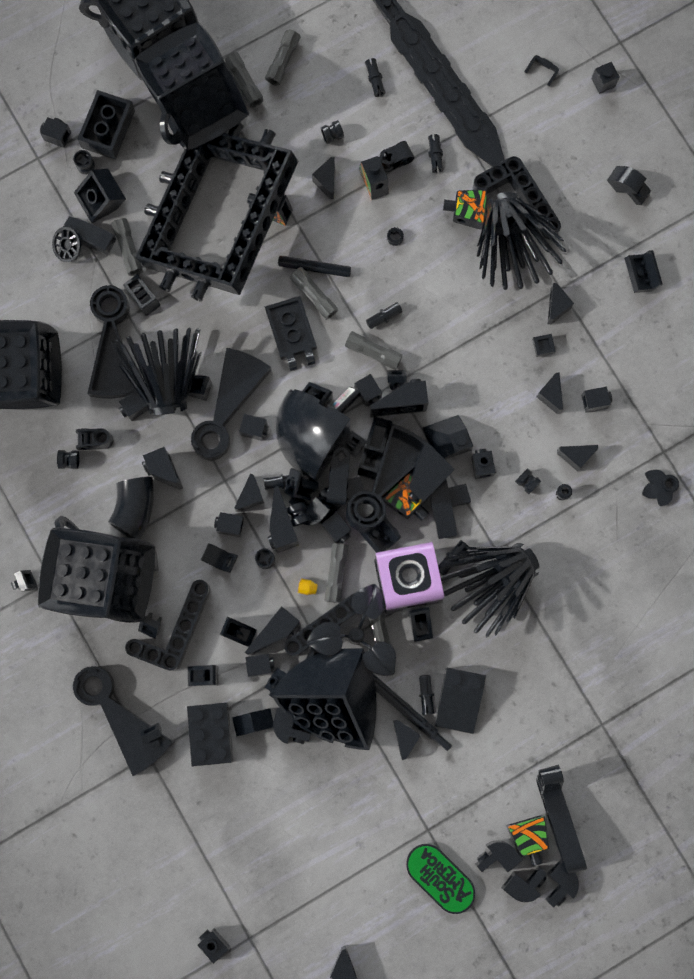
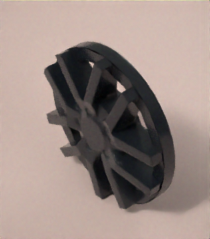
(67, 244)

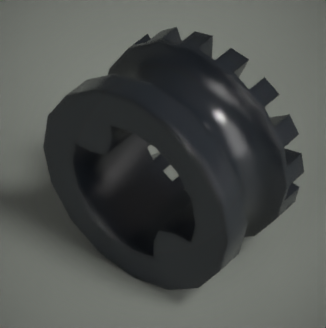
(396, 242)

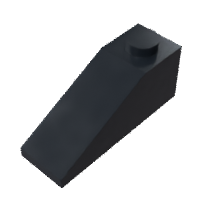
(279, 628)

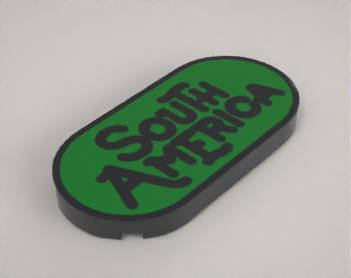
(440, 878)

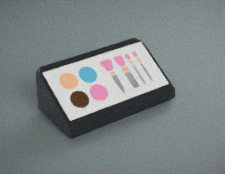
(345, 399)

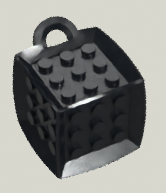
(139, 23)
(191, 87)
(29, 365)
(95, 574)

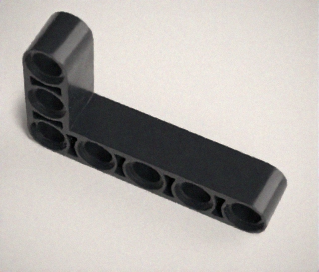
(523, 191)
(186, 636)
(550, 787)

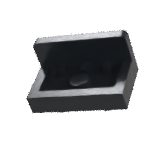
(643, 272)
(382, 537)

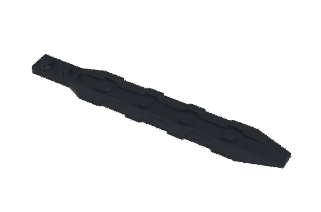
(442, 83)

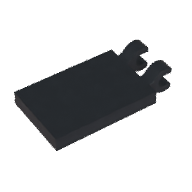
(291, 330)

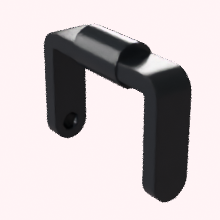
(546, 63)

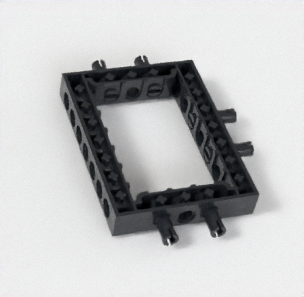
(182, 185)

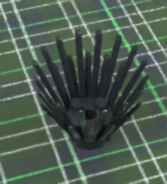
(508, 221)
(164, 388)
(510, 570)

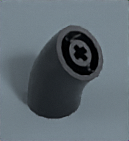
(133, 506)

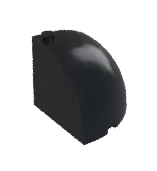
(309, 432)
(331, 698)

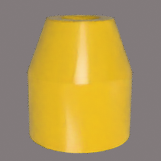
(307, 587)

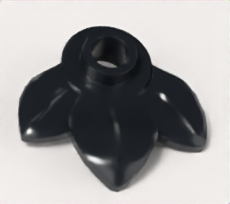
(657, 487)

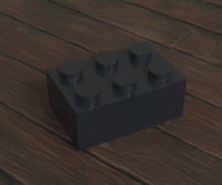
(106, 124)
(209, 734)

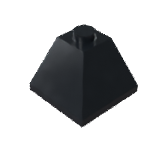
(449, 437)

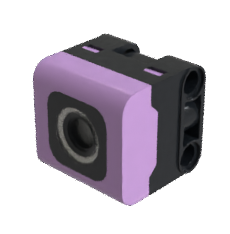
(409, 577)

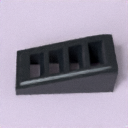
(147, 305)

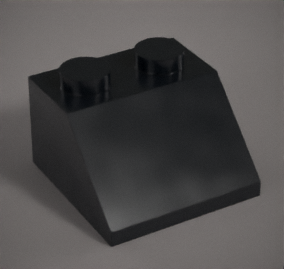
(99, 194)
(160, 466)

